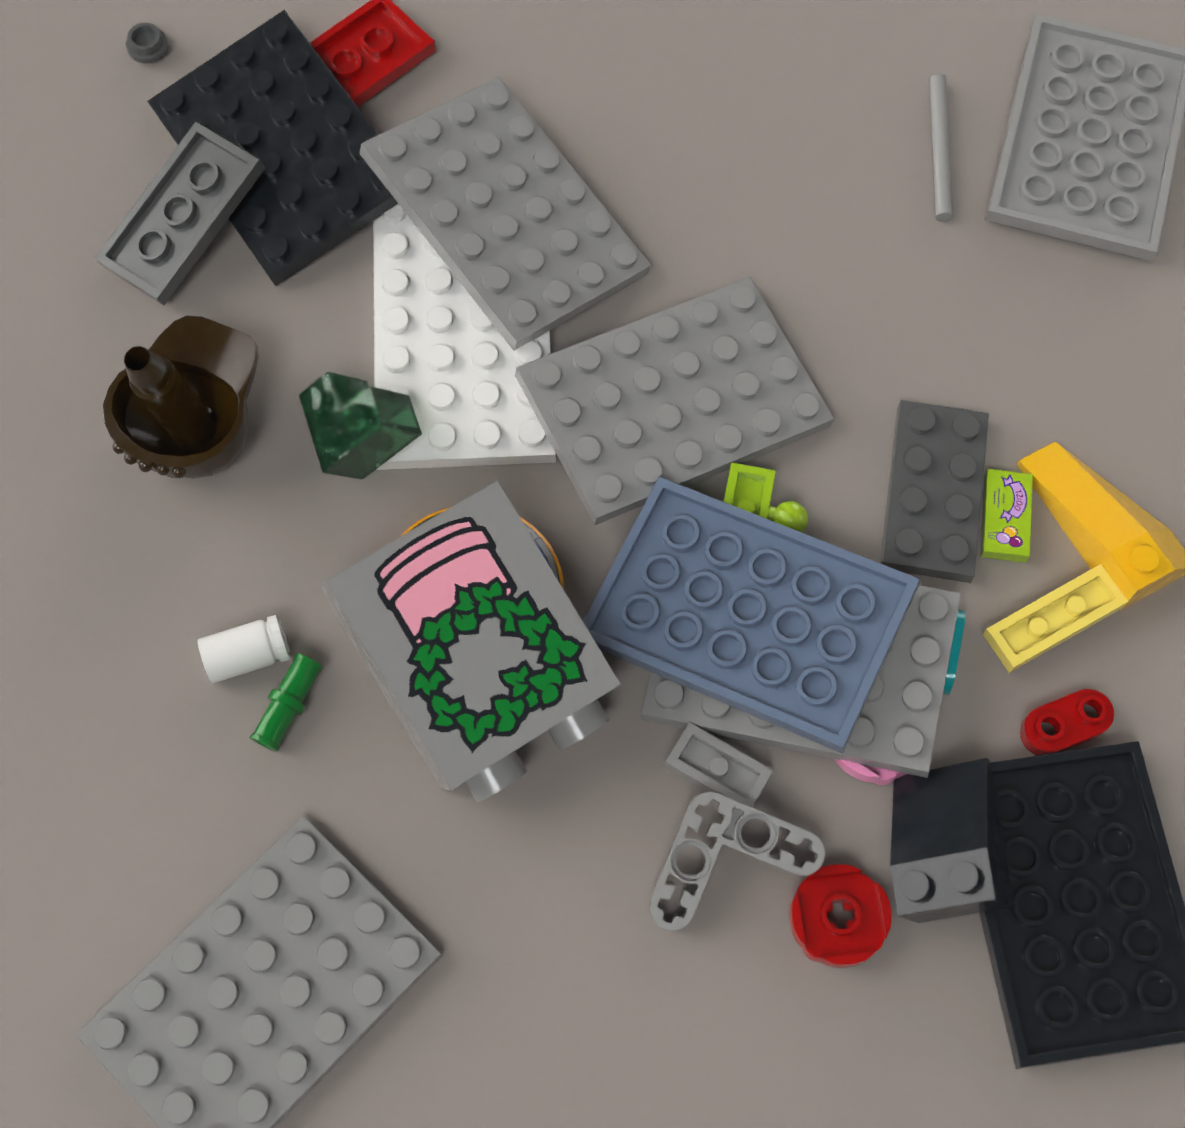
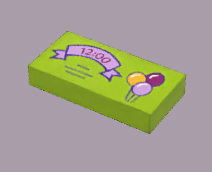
(1006, 515)

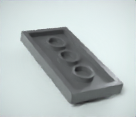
(180, 213)
(935, 491)

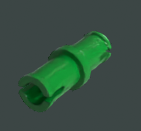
(286, 702)

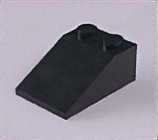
(948, 844)

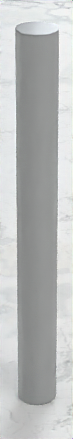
(940, 148)

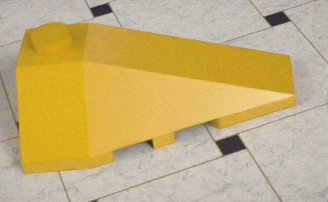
(1105, 524)

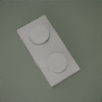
(717, 766)

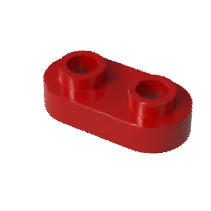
(1069, 721)

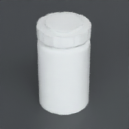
(243, 649)

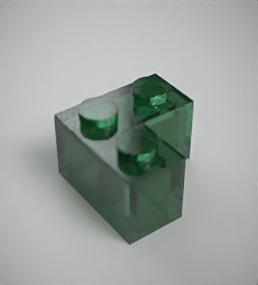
(356, 424)

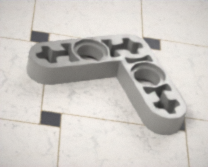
(727, 833)

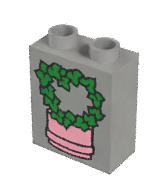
(473, 642)

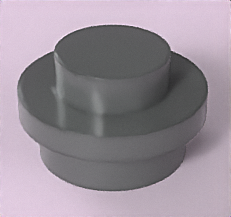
(146, 43)

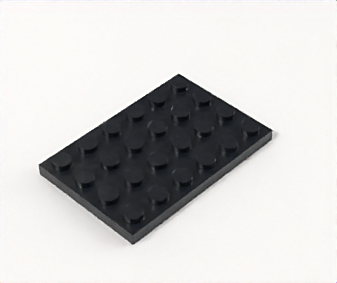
(297, 119)
(1098, 913)

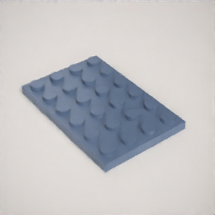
(750, 613)

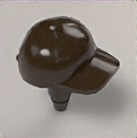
(183, 399)

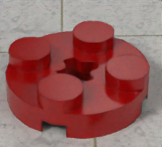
(856, 893)

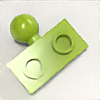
(752, 489)

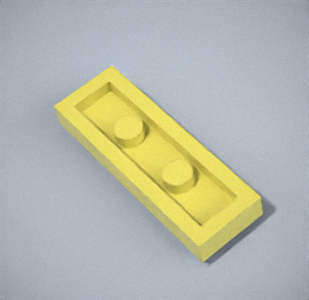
(1055, 618)

